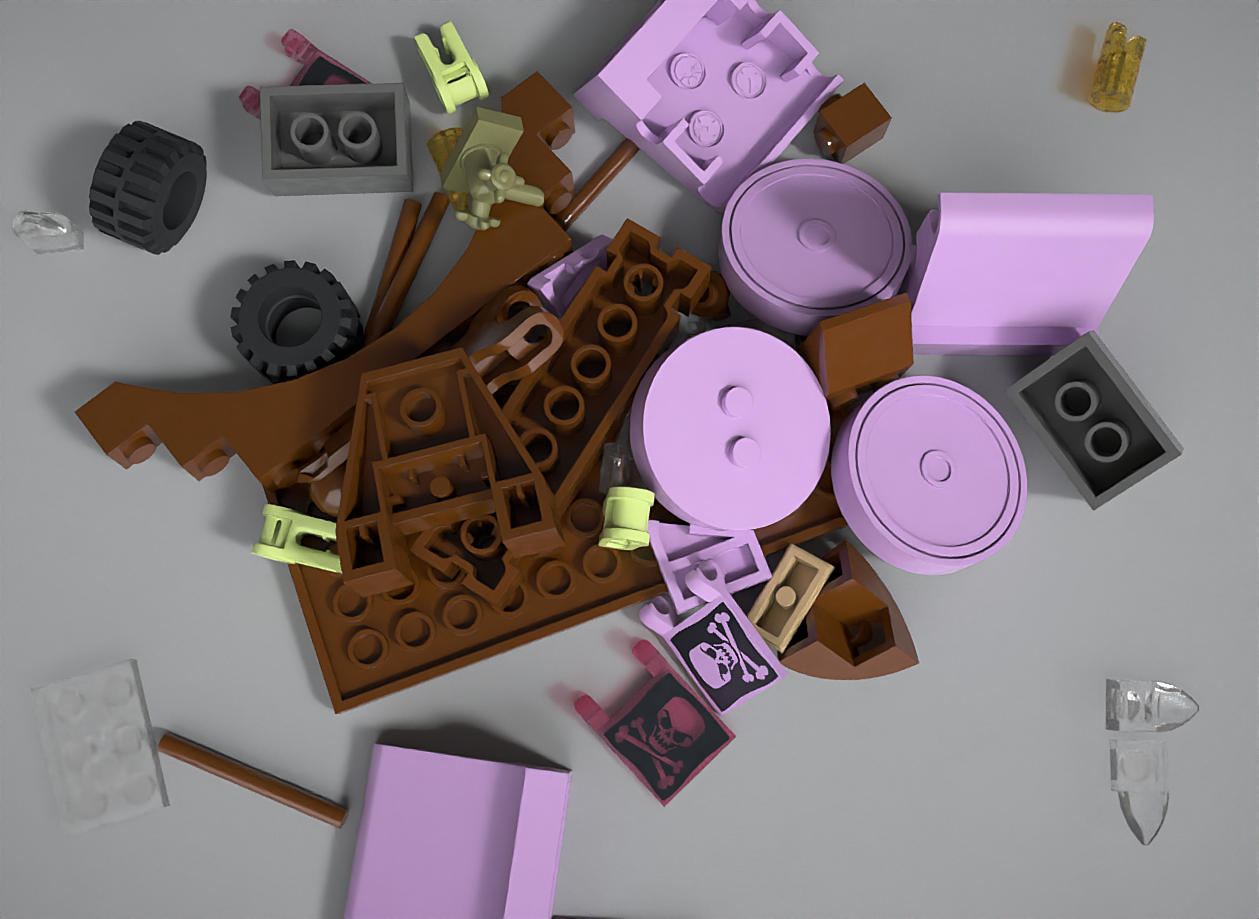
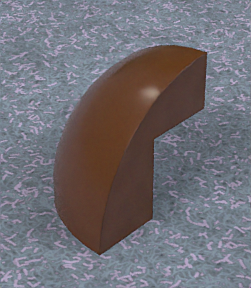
(851, 626)

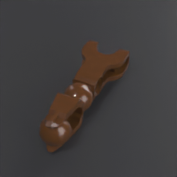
(495, 349)

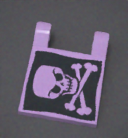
(716, 641)

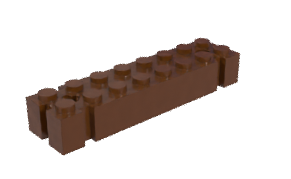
(580, 392)

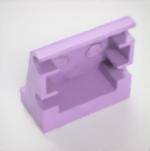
(709, 91)
(1020, 269)
(457, 837)

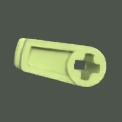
(455, 81)
(626, 518)
(283, 537)

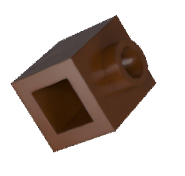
(850, 124)

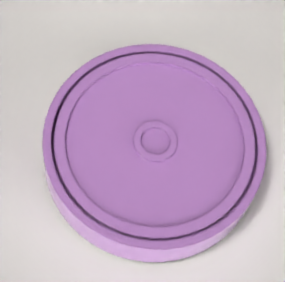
(812, 243)
(730, 429)
(929, 476)

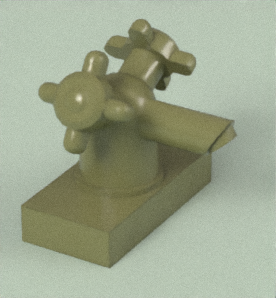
(482, 169)

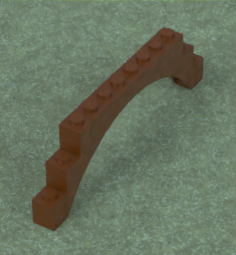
(288, 422)

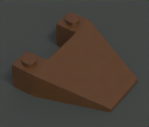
(429, 455)

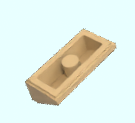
(788, 596)

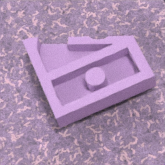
(563, 280)
(684, 548)

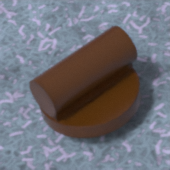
(714, 300)

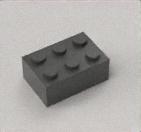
(336, 139)
(1094, 420)

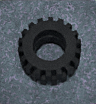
(148, 187)
(277, 296)

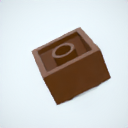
(860, 350)

